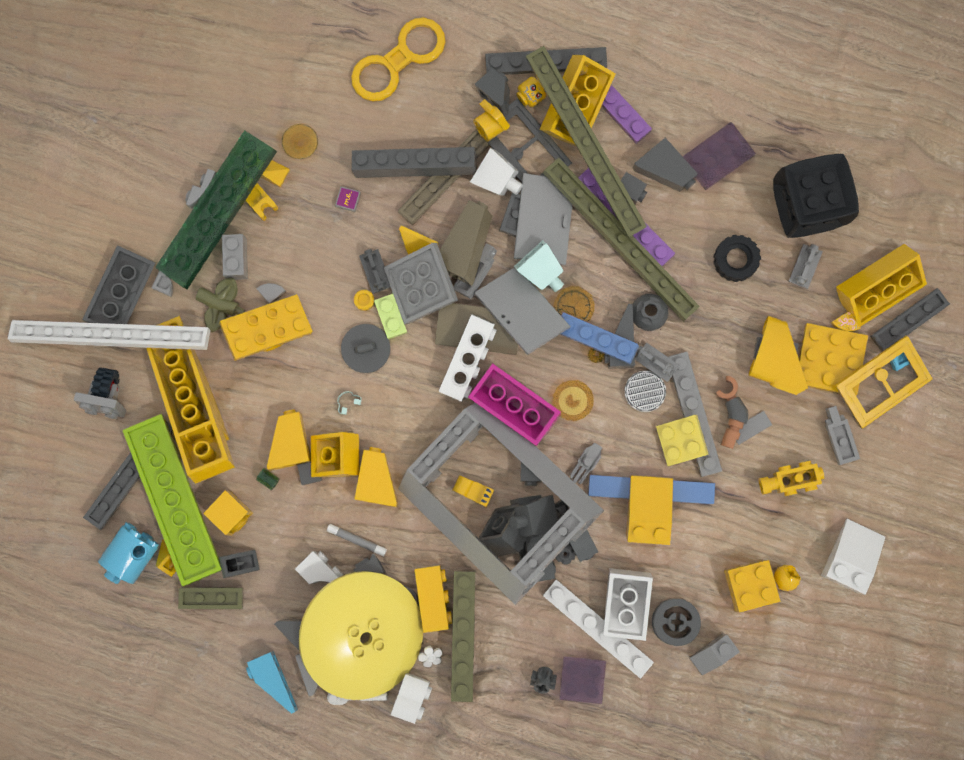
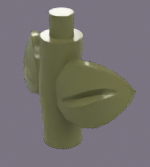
(219, 303)

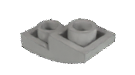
(195, 193)

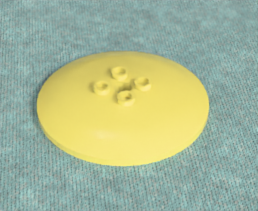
(333, 630)

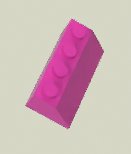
(515, 405)

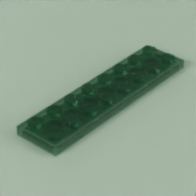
(216, 209)

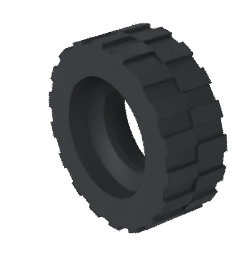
(737, 242)

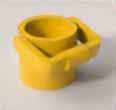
(490, 122)

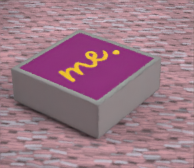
(348, 199)

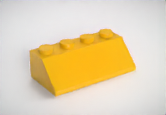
(588, 86)
(882, 284)

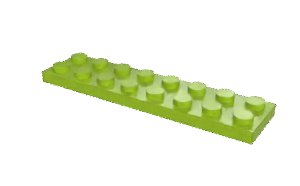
(172, 500)

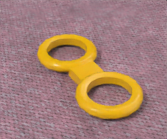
(398, 59)

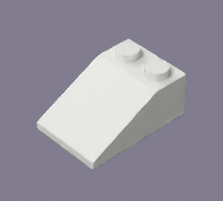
(854, 557)
(627, 604)

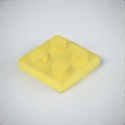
(682, 440)

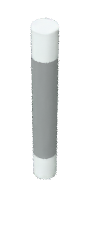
(356, 540)

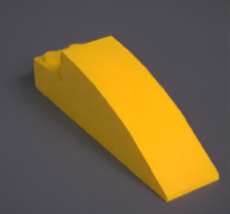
(191, 410)

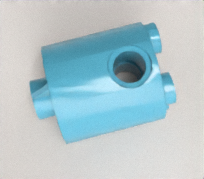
(127, 554)

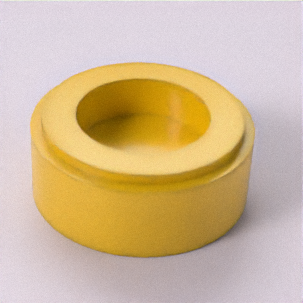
(364, 300)

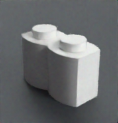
(411, 697)

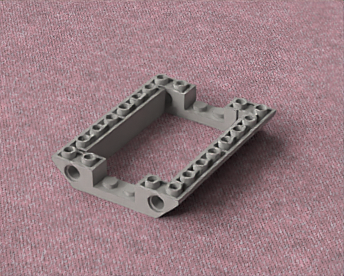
(569, 527)

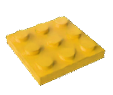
(830, 356)

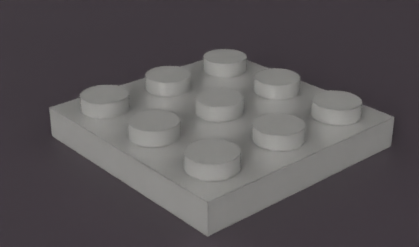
(420, 283)

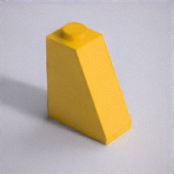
(289, 442)
(375, 479)

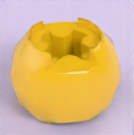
(787, 578)

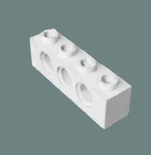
(450, 385)

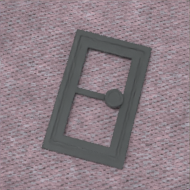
(519, 109)

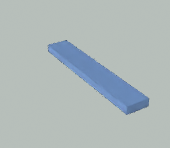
(682, 490)

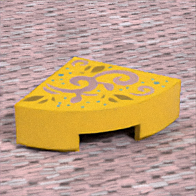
(846, 322)

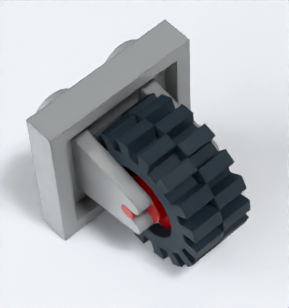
(102, 395)

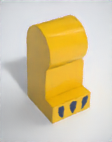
(473, 490)

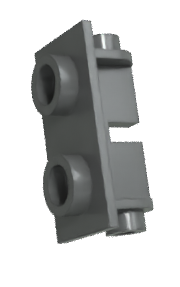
(374, 270)

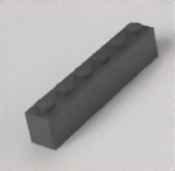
(414, 162)

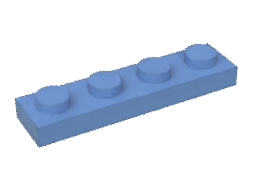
(599, 339)

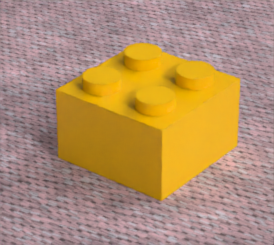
(752, 586)

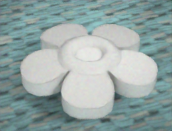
(430, 656)

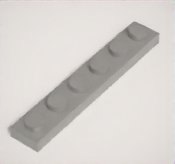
(692, 405)

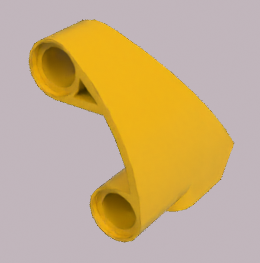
(778, 359)

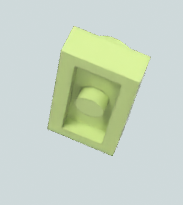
(390, 316)

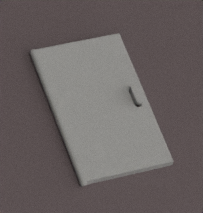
(541, 218)
(526, 311)

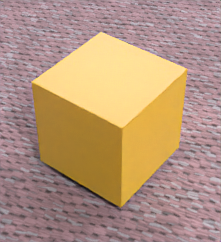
(228, 513)

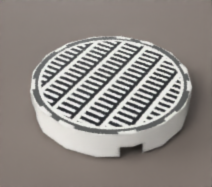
(645, 391)

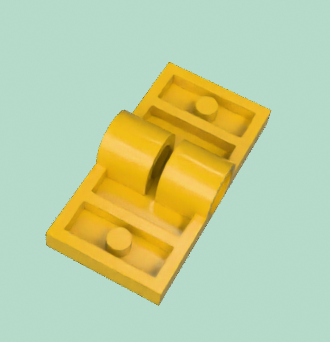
(265, 327)

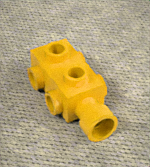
(795, 479)

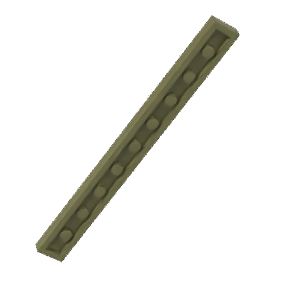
(586, 141)
(626, 246)

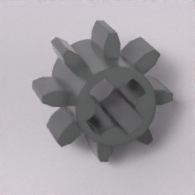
(543, 680)

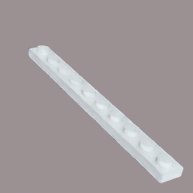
(109, 334)

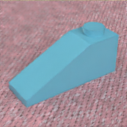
(269, 676)

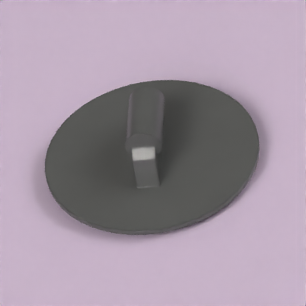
(365, 348)

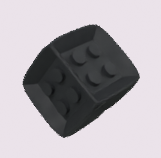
(815, 195)

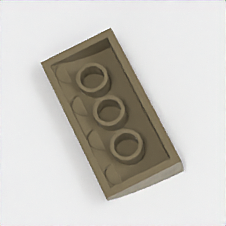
(454, 319)

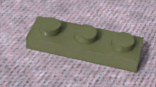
(210, 598)

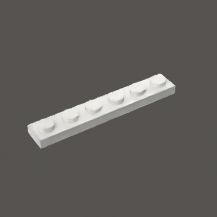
(594, 627)

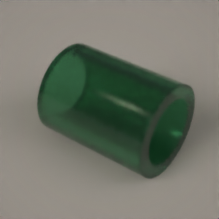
(267, 479)

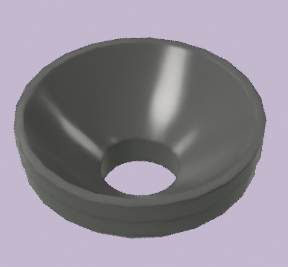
(646, 322)

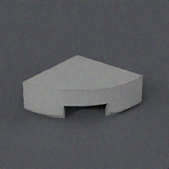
(163, 284)
(271, 292)

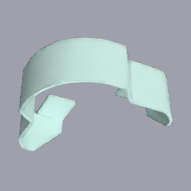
(344, 410)

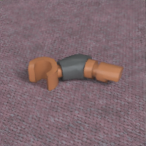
(737, 415)

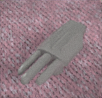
(587, 461)

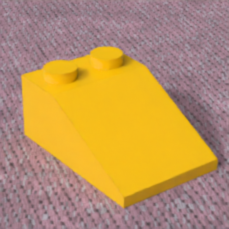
(650, 510)

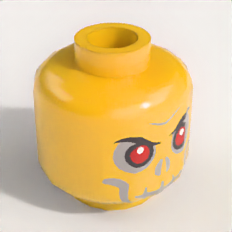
(530, 92)

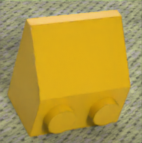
(335, 455)

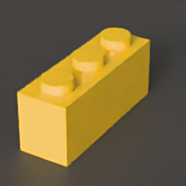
(433, 598)

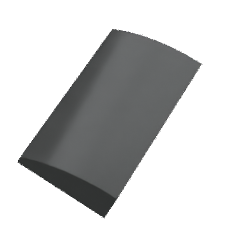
(119, 288)

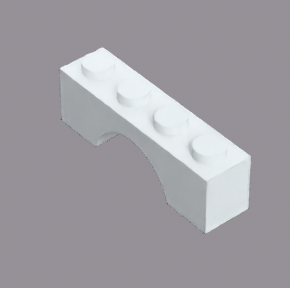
(315, 568)

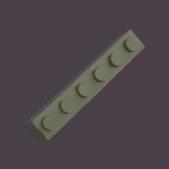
(463, 636)

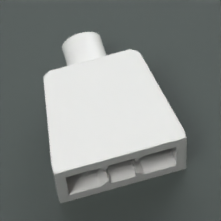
(497, 174)

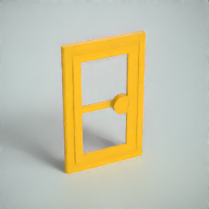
(875, 366)

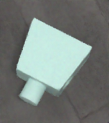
(541, 267)

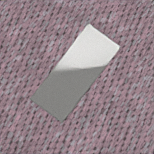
(754, 426)

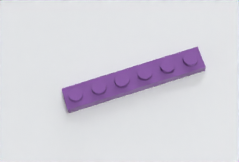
(646, 237)

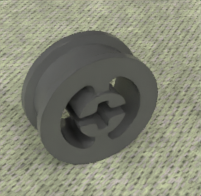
(659, 620)

